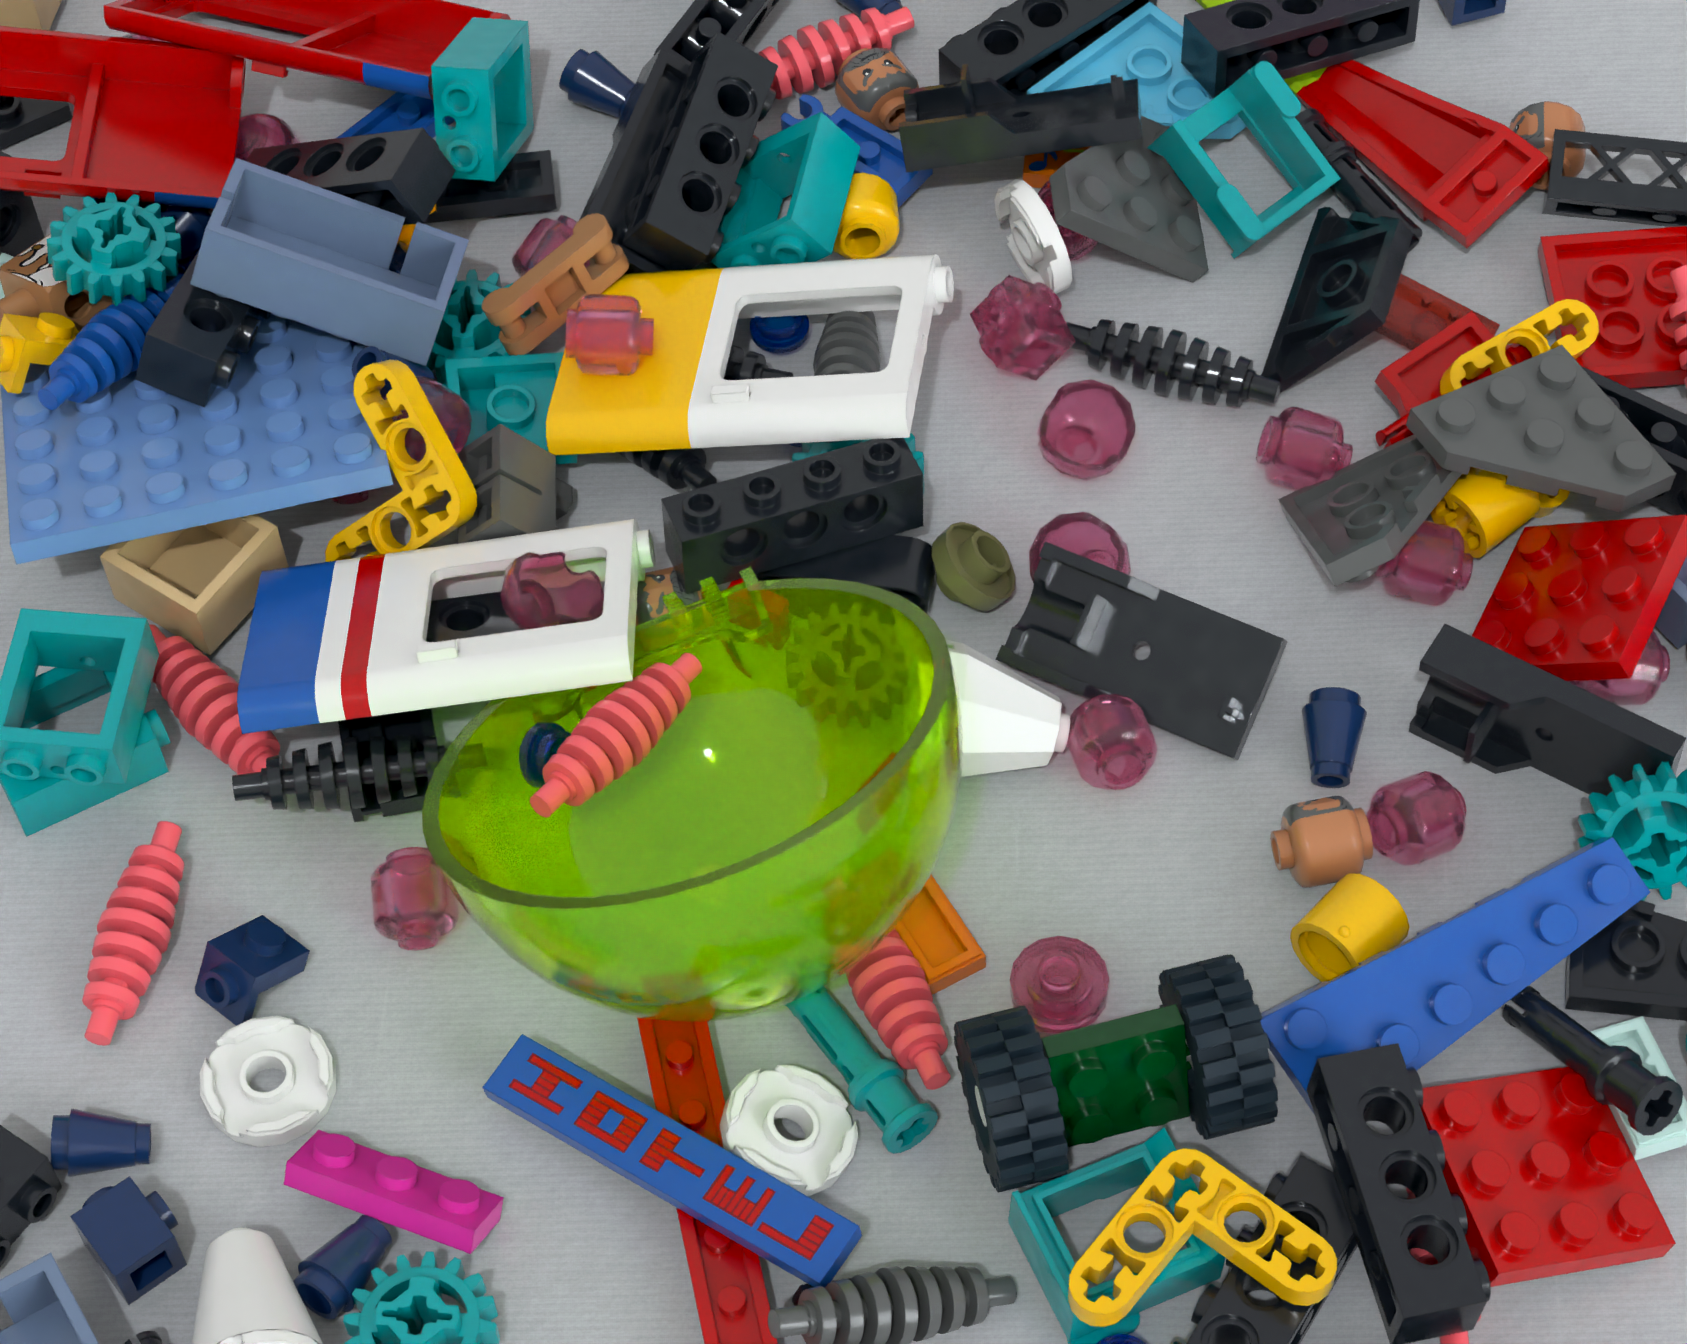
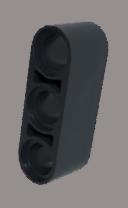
(891, 563)

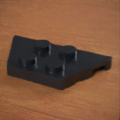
(1338, 291)

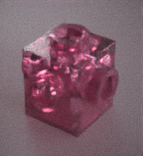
(1022, 327)

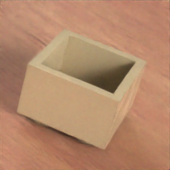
(196, 577)

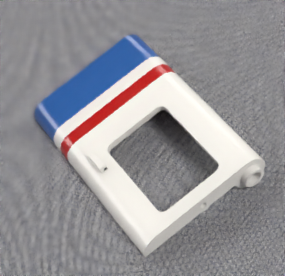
(354, 630)

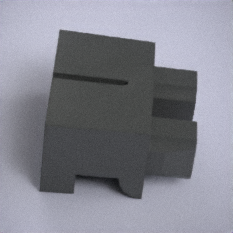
(512, 486)

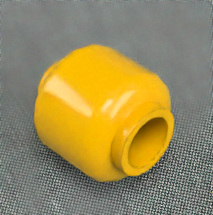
(868, 219)

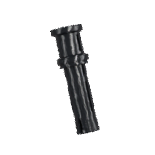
(1355, 187)
(1611, 1073)

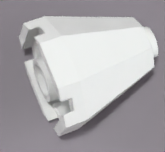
(1004, 716)

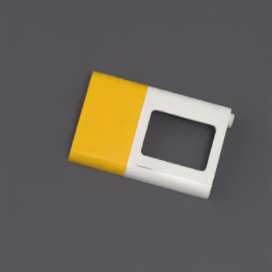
(681, 389)

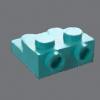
(507, 392)

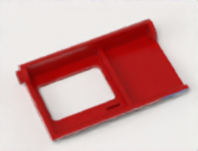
(349, 40)
(143, 118)

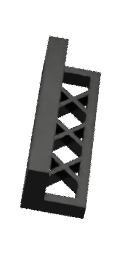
(1621, 199)

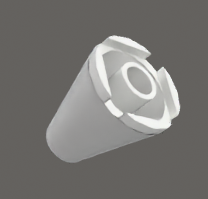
(249, 1295)

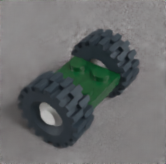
(1188, 1058)

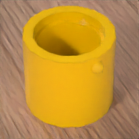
(1485, 509)
(1348, 927)

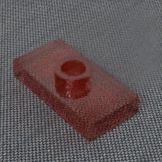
(1421, 313)

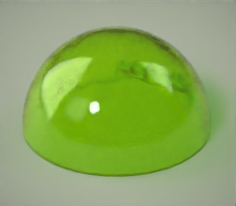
(757, 834)

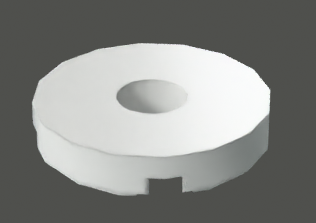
(1034, 236)
(801, 1097)
(274, 1115)

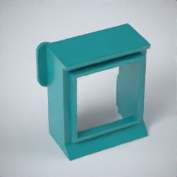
(1269, 113)
(1052, 1263)

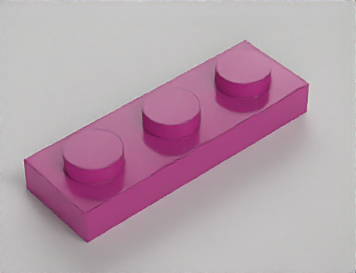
(394, 1191)

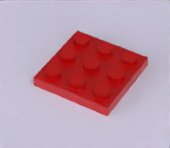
(1630, 291)
(1585, 594)
(1543, 1176)

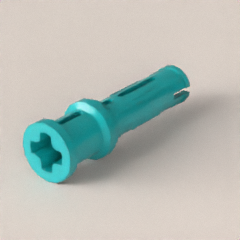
(873, 1082)

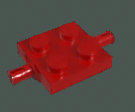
(1418, 373)

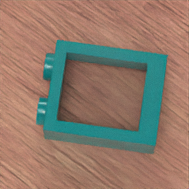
(488, 92)
(816, 177)
(84, 643)
(51, 800)

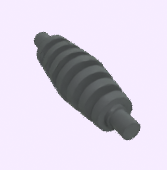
(848, 345)
(893, 1306)

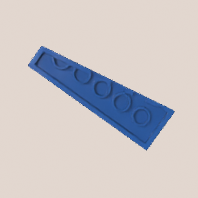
(1457, 969)

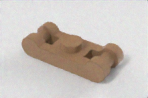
(556, 285)

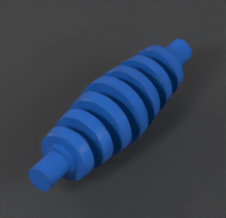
(104, 349)

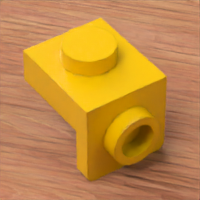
(31, 341)

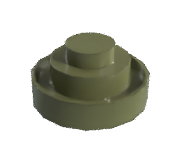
(972, 567)

